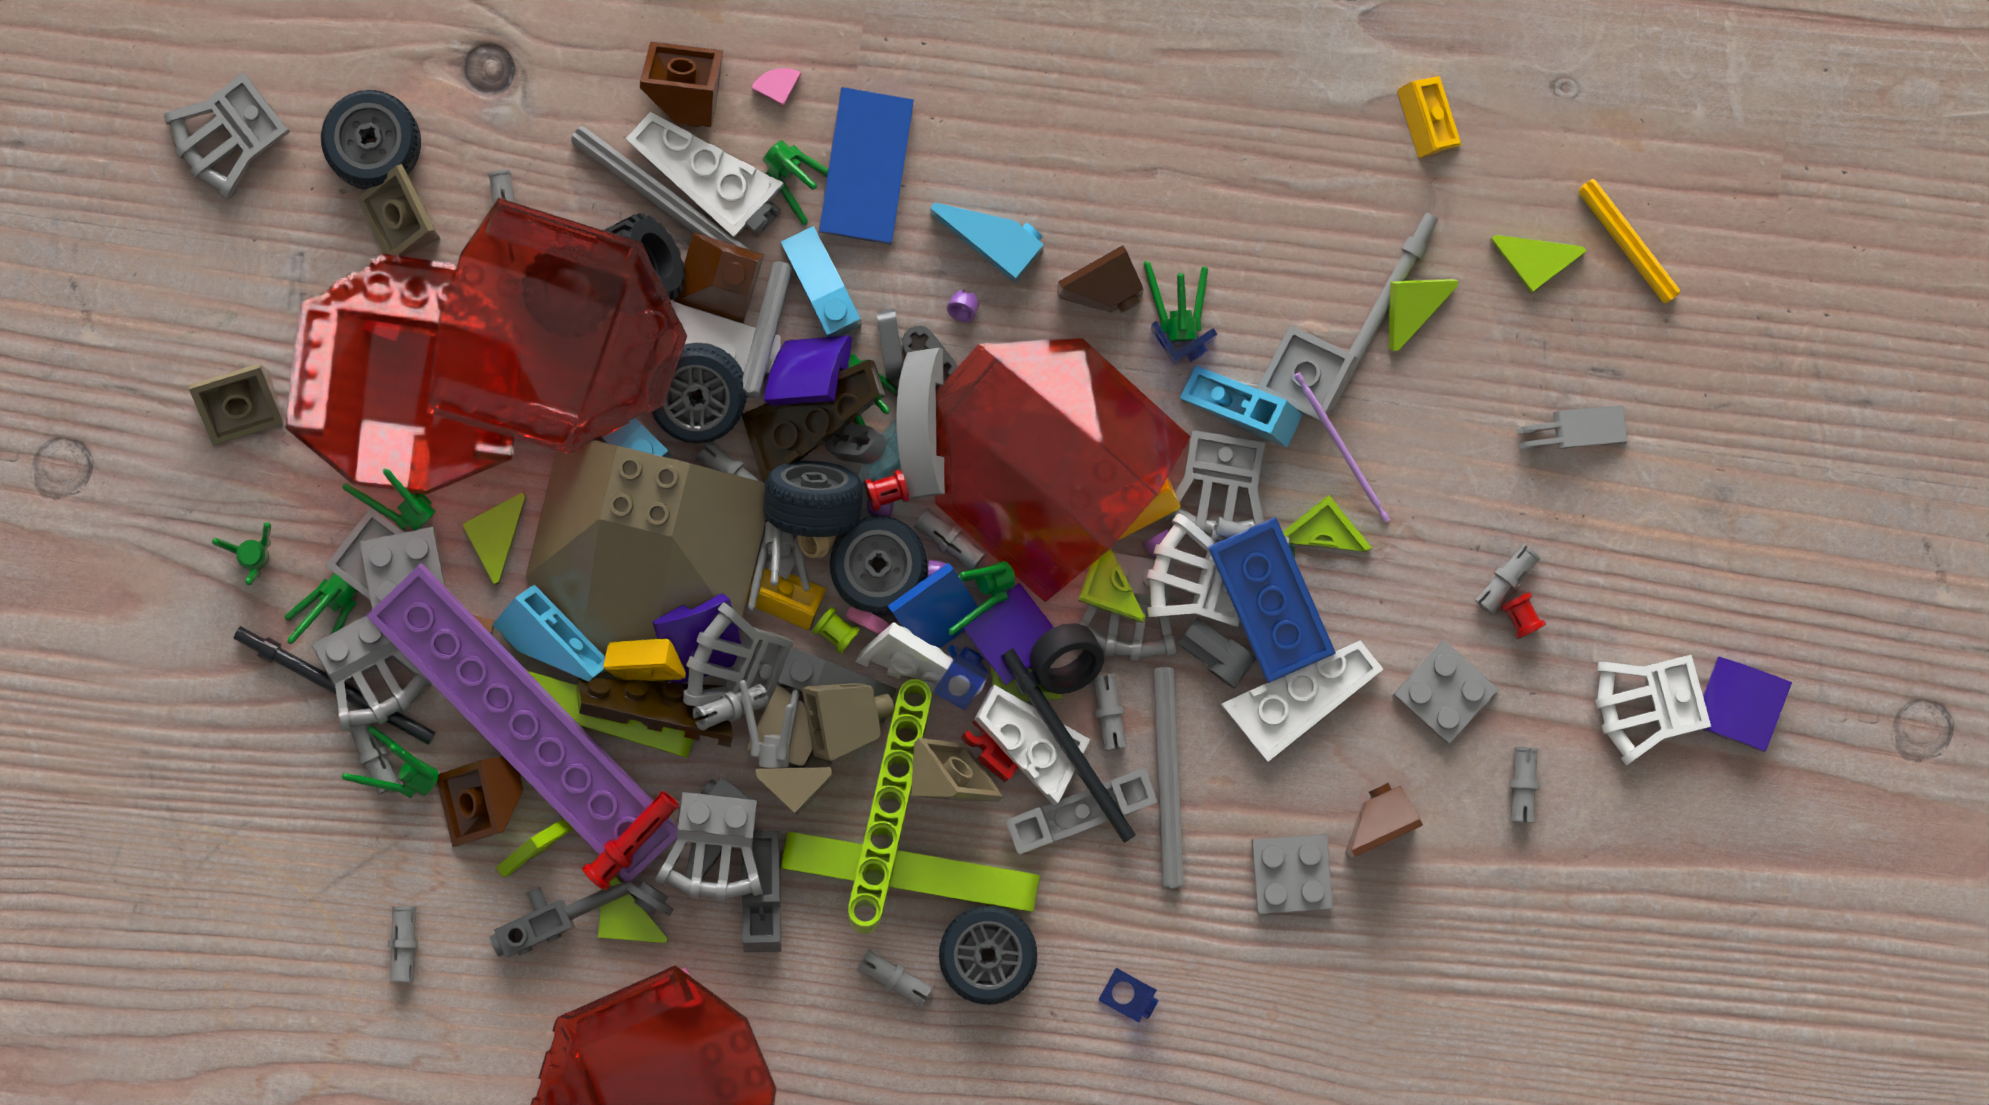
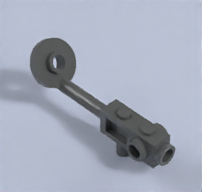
(551, 920)

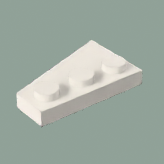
(1028, 741)

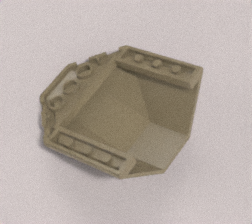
(640, 537)

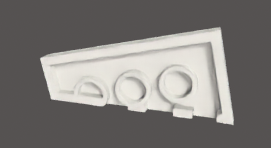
(1291, 705)

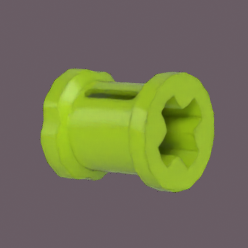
(836, 630)

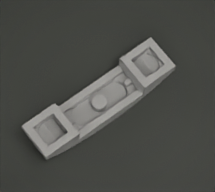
(917, 423)
(1079, 812)

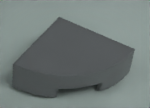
(762, 218)

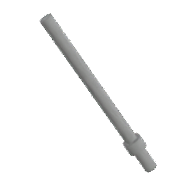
(1413, 250)

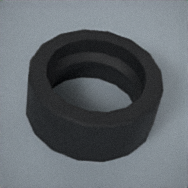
(1055, 644)

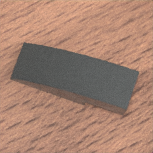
(763, 912)

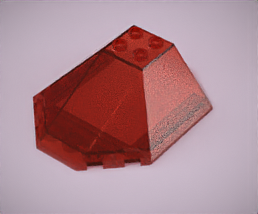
(552, 331)
(367, 379)
(1049, 455)
(655, 1046)

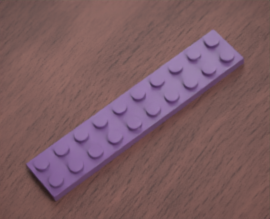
(516, 715)

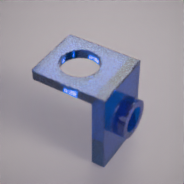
(1191, 351)
(964, 663)
(1142, 1002)

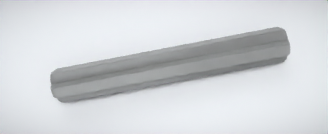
(766, 328)

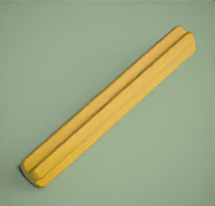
(1629, 241)

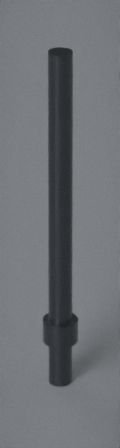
(271, 651)
(1028, 684)

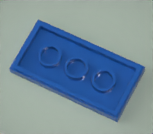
(866, 165)
(1271, 599)

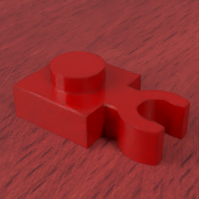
(992, 755)

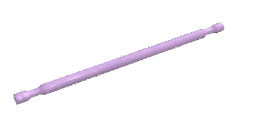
(1342, 448)

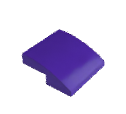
(807, 370)
(1008, 625)
(683, 627)
(1744, 703)

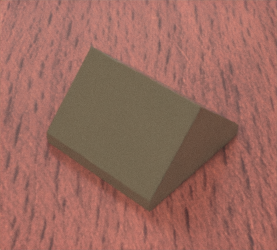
(398, 214)
(237, 403)
(950, 773)
(796, 785)

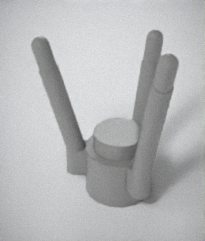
(776, 544)
(775, 748)

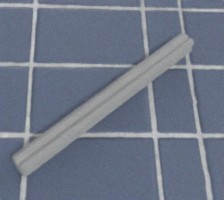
(648, 186)
(1168, 777)

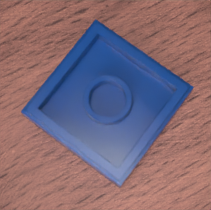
(934, 606)

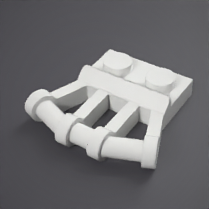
(1210, 596)
(1674, 695)

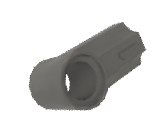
(1225, 658)

